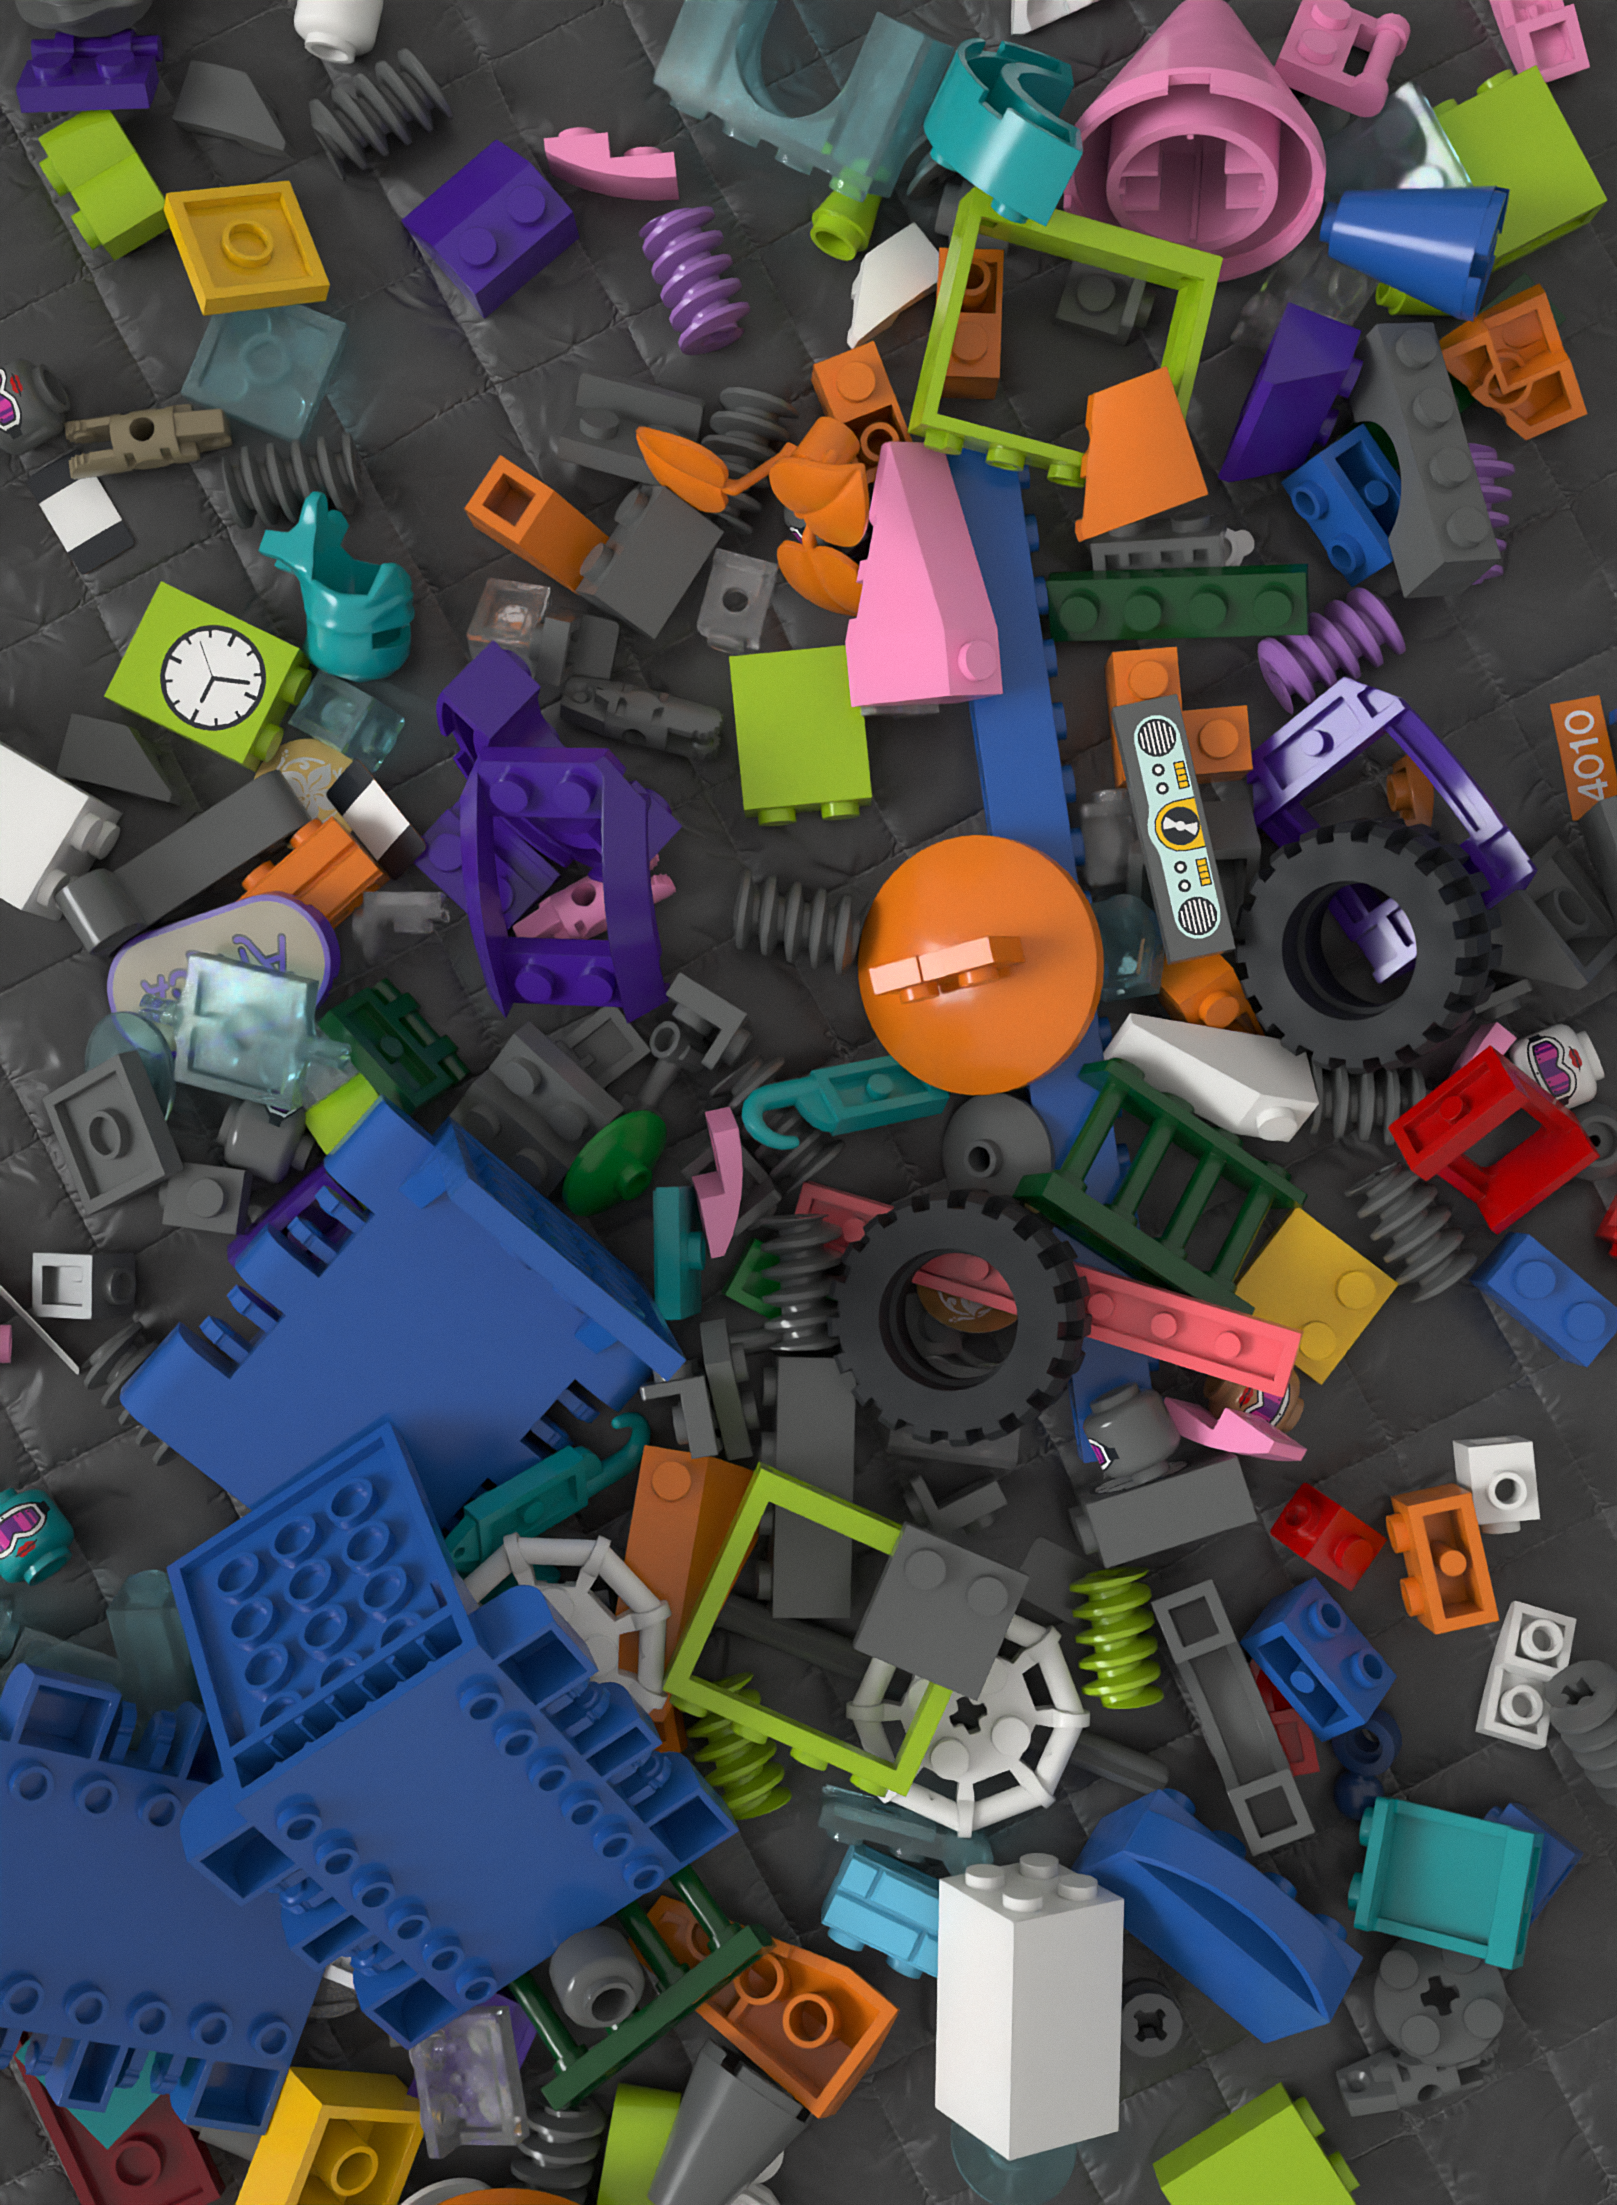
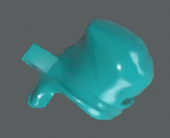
(352, 607)

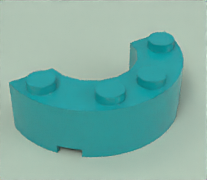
(1003, 129)

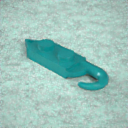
(844, 1100)
(544, 1494)

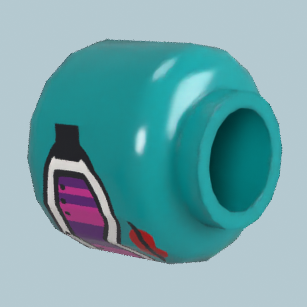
(32, 1537)

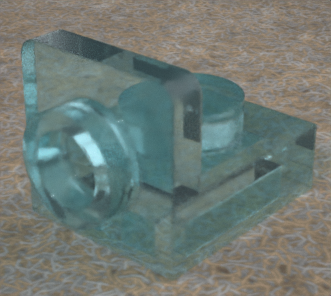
(347, 720)

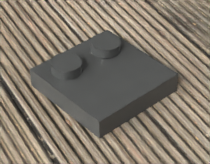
(112, 1132)
(940, 1611)

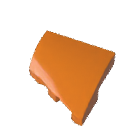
(1517, 364)
(1136, 455)

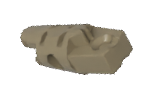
(147, 439)

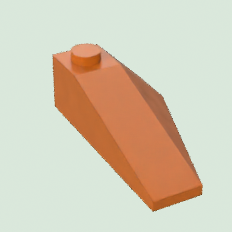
(675, 1536)
(790, 2012)

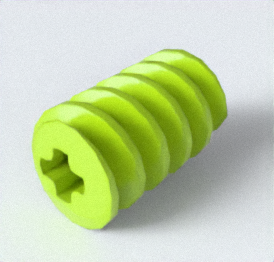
(1118, 1638)
(740, 1763)

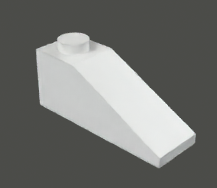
(1226, 1075)

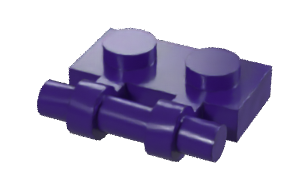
(90, 73)

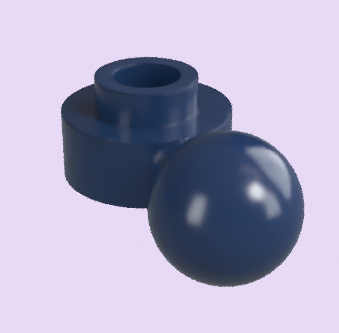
(1364, 1760)

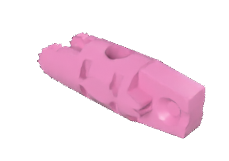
(580, 909)

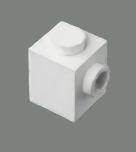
(1500, 1479)

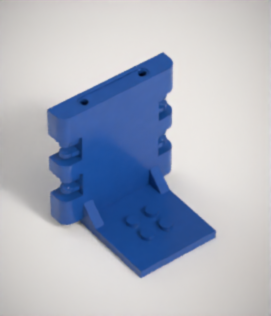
(438, 1310)
(411, 1762)
(111, 1928)

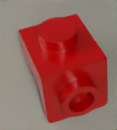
(1327, 1536)

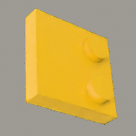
(246, 247)
(1314, 1285)

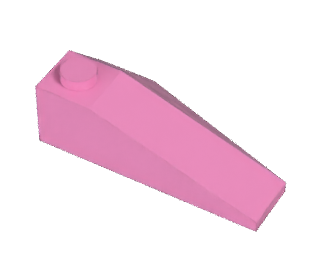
(923, 604)

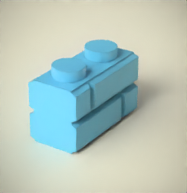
(886, 1908)

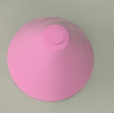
(1202, 146)

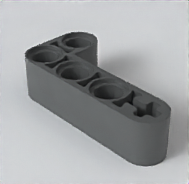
(184, 866)

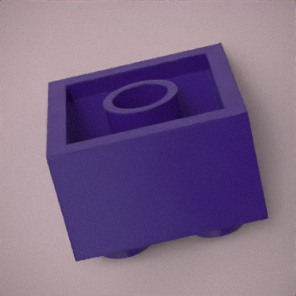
(493, 226)
(1293, 395)

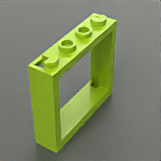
(1083, 241)
(757, 1721)

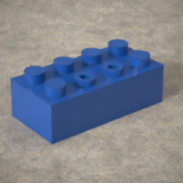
(1220, 1917)

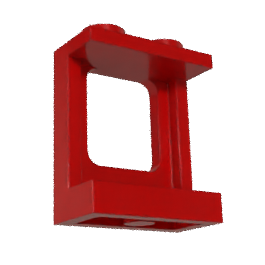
(1471, 1106)

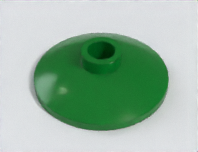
(615, 1163)

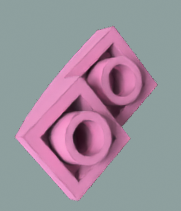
(587, 162)

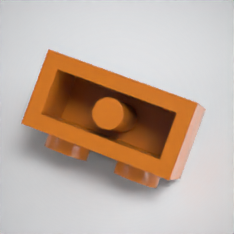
(1443, 1558)

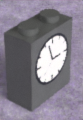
(1190, 1501)

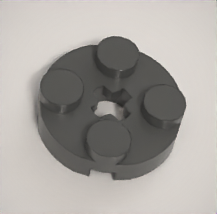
(1421, 2030)

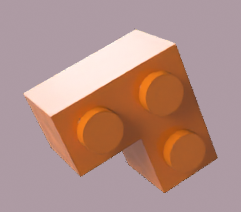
(1215, 735)

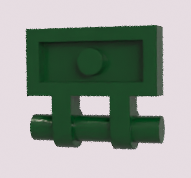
(395, 1046)

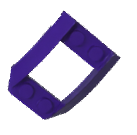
(1323, 742)
(554, 970)

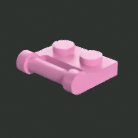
(1320, 47)

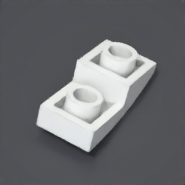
(1526, 1657)

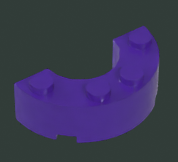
(498, 706)

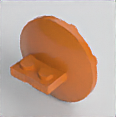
(980, 965)

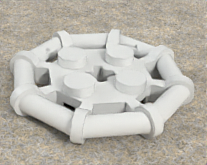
(585, 1610)
(990, 1747)

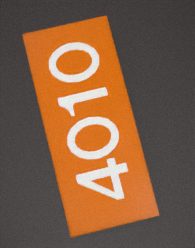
(1584, 753)

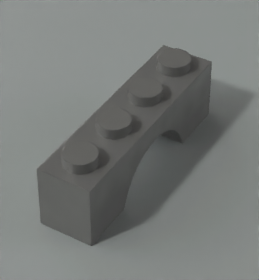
(1442, 520)
(1234, 1717)

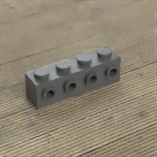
(814, 1441)

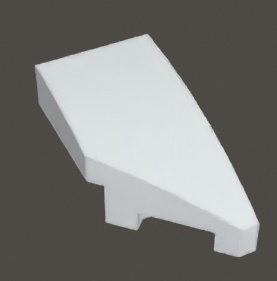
(891, 281)

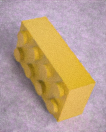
(335, 2141)

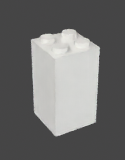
(47, 833)
(1029, 2005)

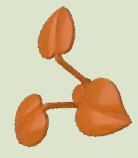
(807, 479)

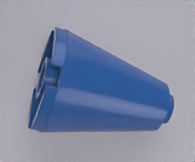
(1421, 240)

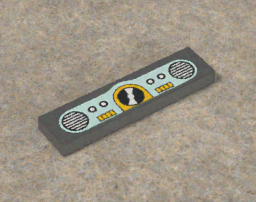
(1172, 829)

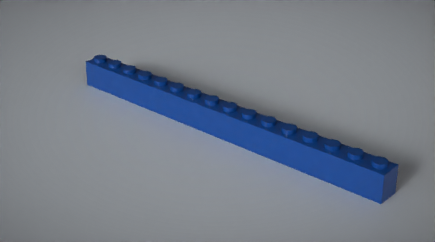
(1027, 802)

